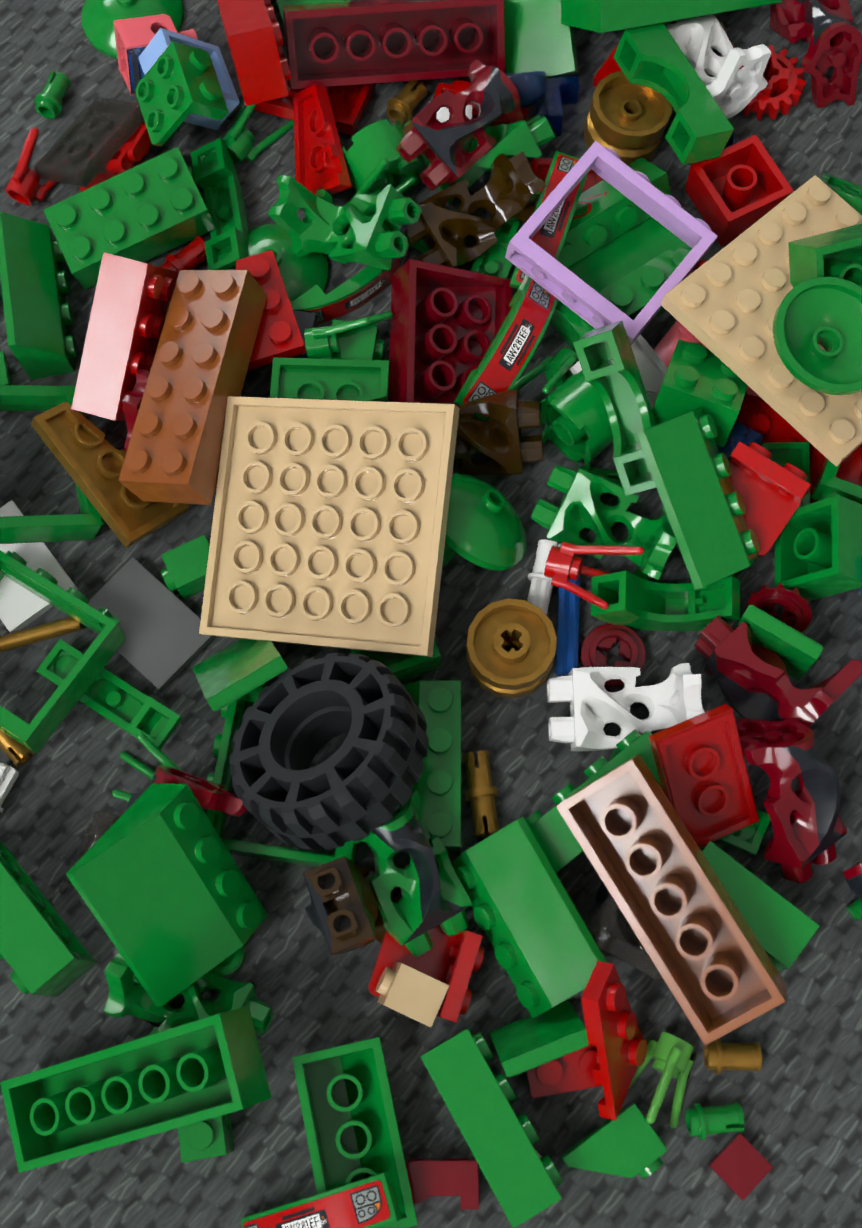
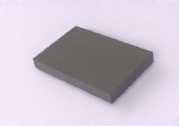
(157, 625)

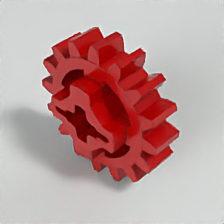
(783, 87)

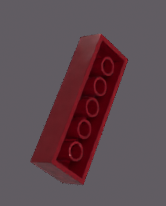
(391, 40)

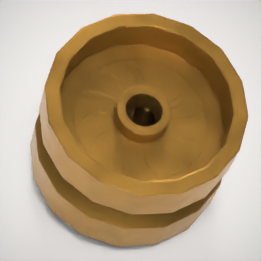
(627, 118)
(511, 625)

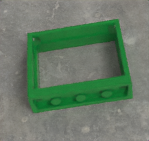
(46, 527)
(86, 669)
(221, 750)

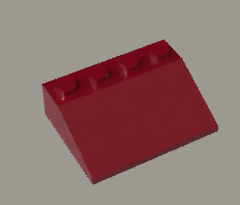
(441, 329)

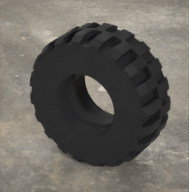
(355, 785)

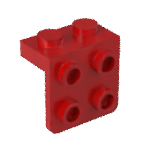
(767, 490)
(449, 961)

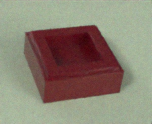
(740, 1166)

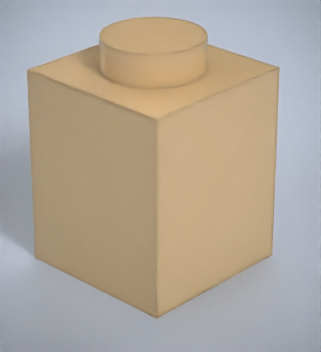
(411, 993)

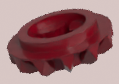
(796, 608)
(603, 639)

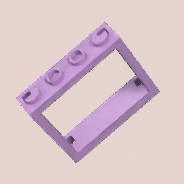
(573, 290)

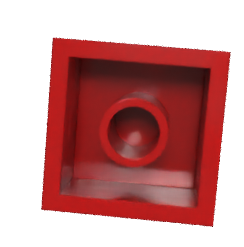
(736, 188)

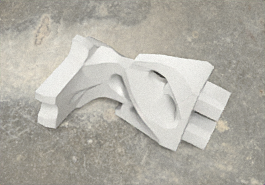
(721, 75)
(593, 706)

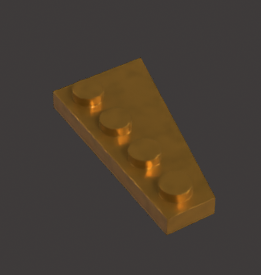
(96, 471)

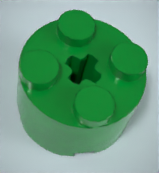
(370, 147)
(577, 419)

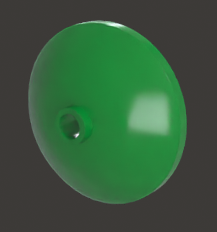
(99, 15)
(297, 273)
(825, 314)
(483, 525)

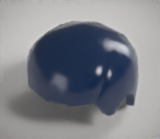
(530, 86)

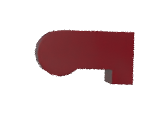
(444, 1178)

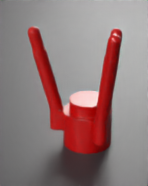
(24, 183)
(565, 565)

